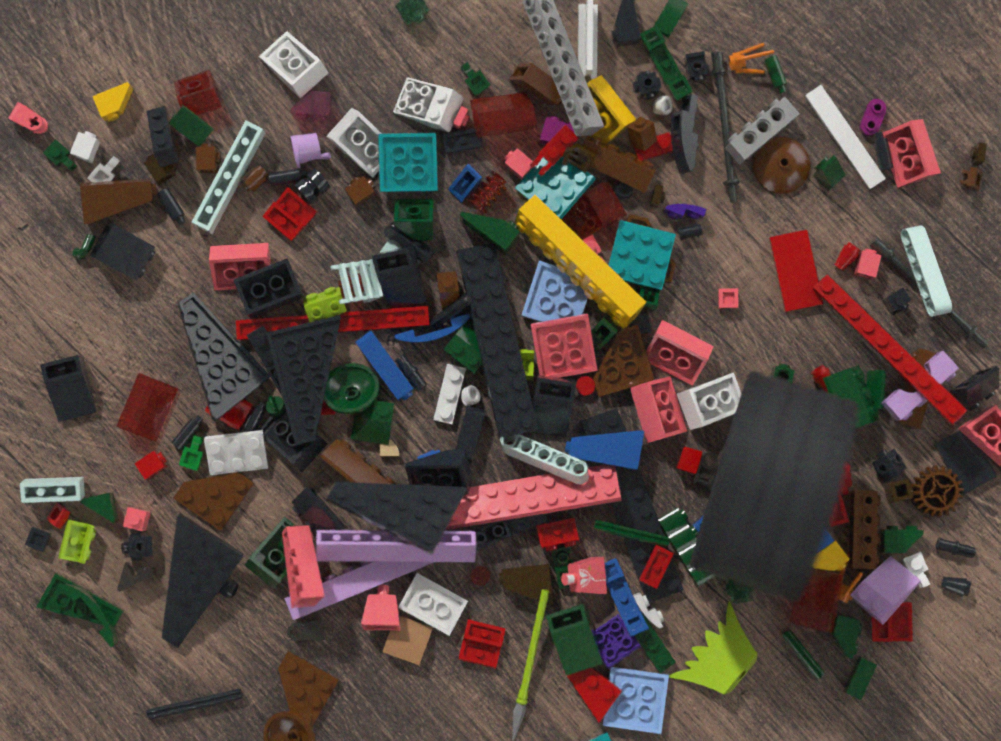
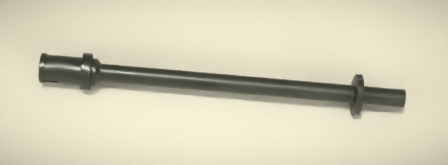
(719, 72)
(888, 255)

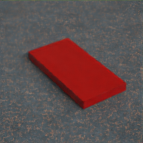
(795, 270)

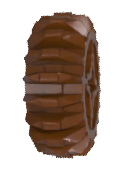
(933, 483)

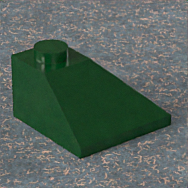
(415, 218)
(374, 423)

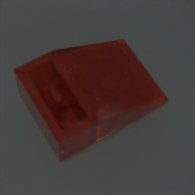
(594, 211)

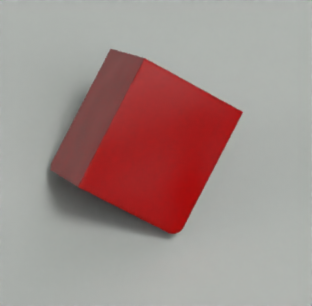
(689, 460)

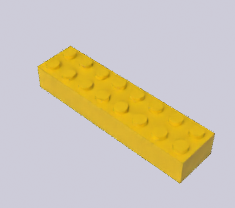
(579, 262)

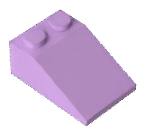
(885, 589)

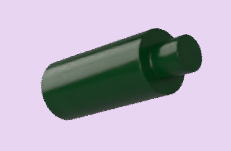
(776, 73)

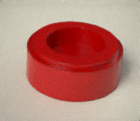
(585, 385)

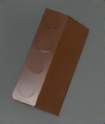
(353, 465)

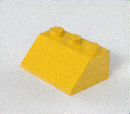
(610, 108)

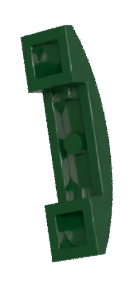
(664, 63)
(108, 632)

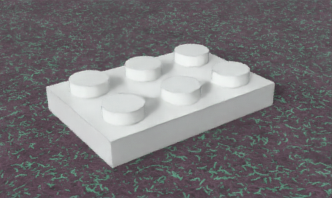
(236, 452)
(433, 604)

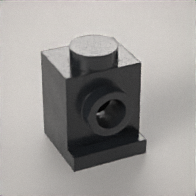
(690, 60)
(897, 301)

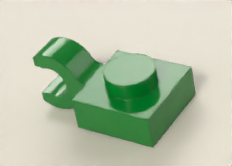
(192, 457)

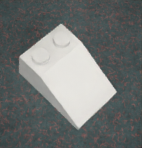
(294, 64)
(357, 140)
(710, 401)

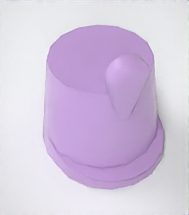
(307, 148)

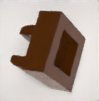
(974, 178)

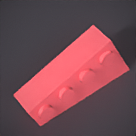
(986, 432)
(302, 567)

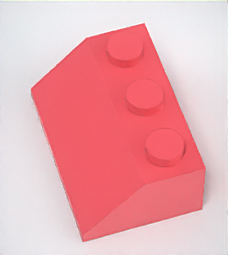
(911, 153)
(234, 261)
(678, 352)
(658, 409)

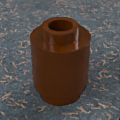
(254, 178)

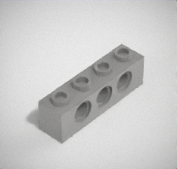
(741, 150)

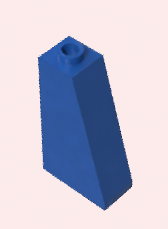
(385, 366)
(613, 449)

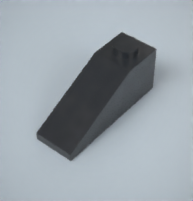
(626, 26)

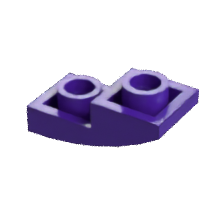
(677, 211)

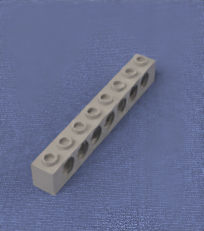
(564, 66)

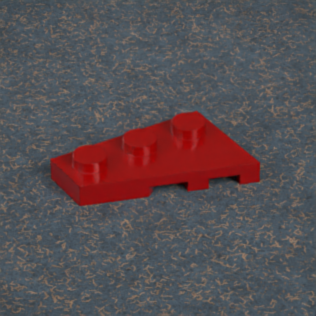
(596, 691)

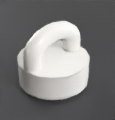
(662, 105)
(470, 395)

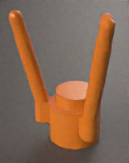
(738, 59)
(846, 591)

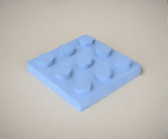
(553, 295)
(641, 701)

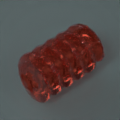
(488, 192)

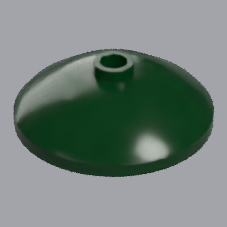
(347, 381)

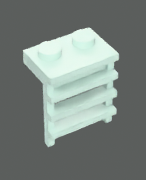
(370, 282)

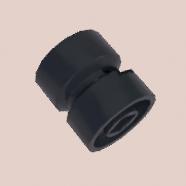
(312, 186)

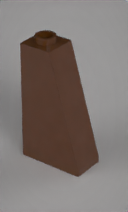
(112, 197)

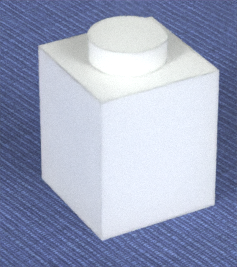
(85, 146)

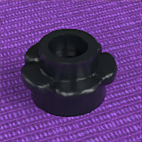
(623, 195)

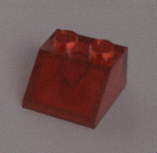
(198, 93)

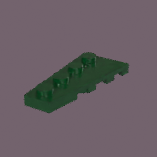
(58, 601)

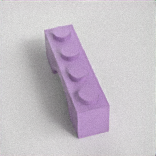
(902, 403)

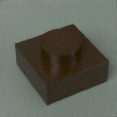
(978, 153)
(658, 196)

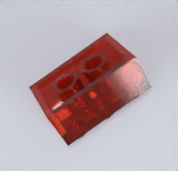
(503, 114)
(147, 407)

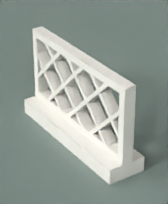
(588, 39)

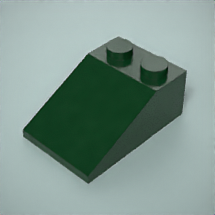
(493, 230)
(464, 348)
(269, 558)

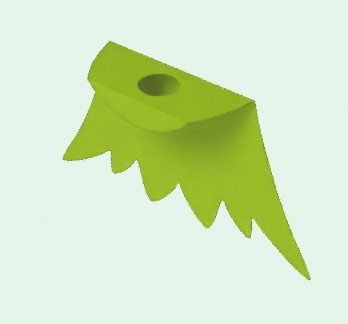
(724, 660)

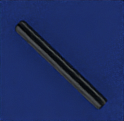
(194, 704)

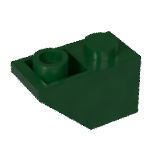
(829, 172)
(898, 540)
(845, 634)

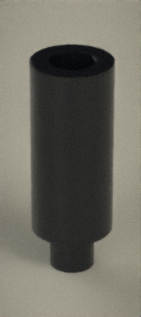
(883, 152)
(286, 177)
(171, 206)
(254, 418)
(187, 432)

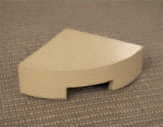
(389, 450)

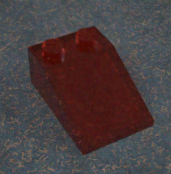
(819, 601)

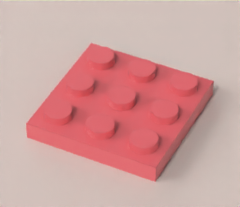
(564, 346)

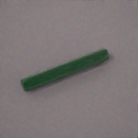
(631, 533)

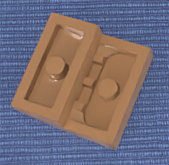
(409, 642)

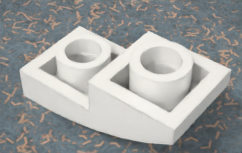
(652, 615)

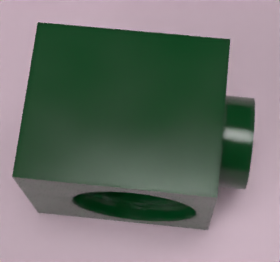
(785, 369)

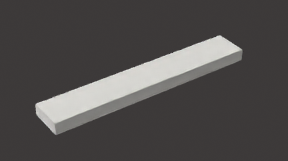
(844, 137)

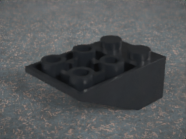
(400, 277)
(68, 387)
(553, 404)

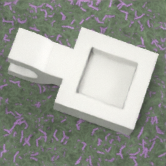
(103, 173)
(917, 566)

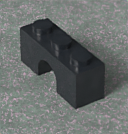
(161, 136)

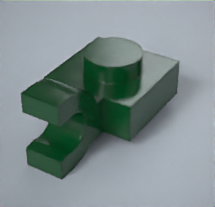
(476, 81)
(59, 154)

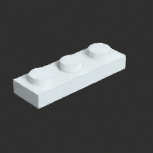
(449, 394)

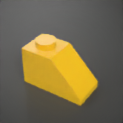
(113, 101)
(832, 558)

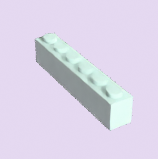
(228, 177)

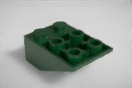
(575, 639)

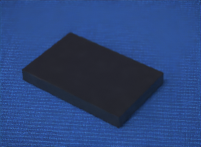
(965, 460)

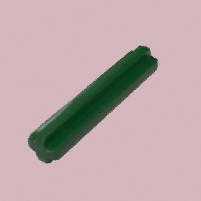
(803, 654)

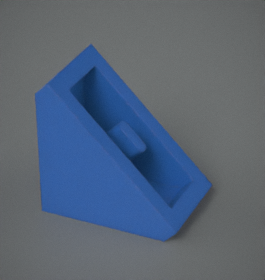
(465, 183)

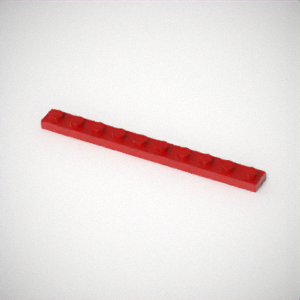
(349, 321)
(890, 349)

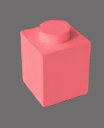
(518, 163)
(867, 264)
(136, 519)

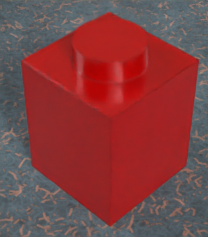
(151, 464)

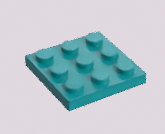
(407, 162)
(557, 187)
(641, 254)

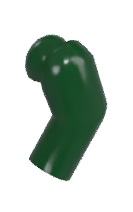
(85, 248)

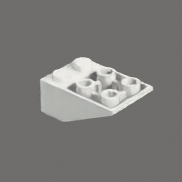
(429, 104)

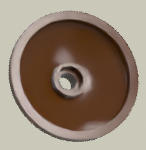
(773, 174)
(285, 727)

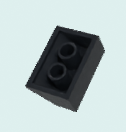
(268, 288)
(316, 511)

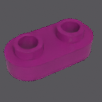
(872, 116)

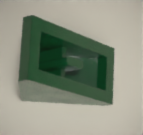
(651, 297)
(602, 334)
(103, 505)

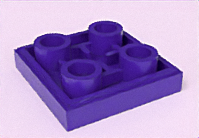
(615, 641)

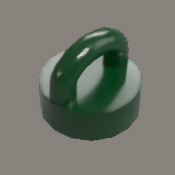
(275, 405)

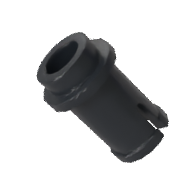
(690, 231)

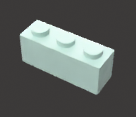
(52, 489)

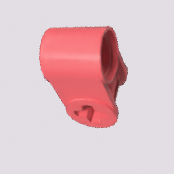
(26, 118)

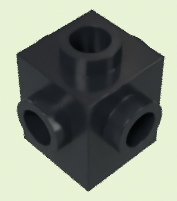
(643, 90)
(888, 464)
(137, 547)

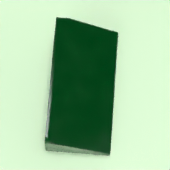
(191, 125)
(876, 384)
(860, 678)

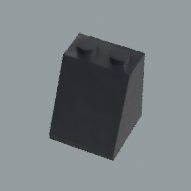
(122, 251)

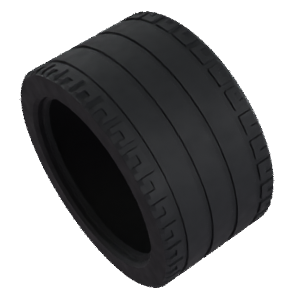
(776, 486)

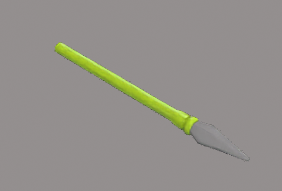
(520, 708)

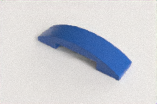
(409, 336)
(624, 599)

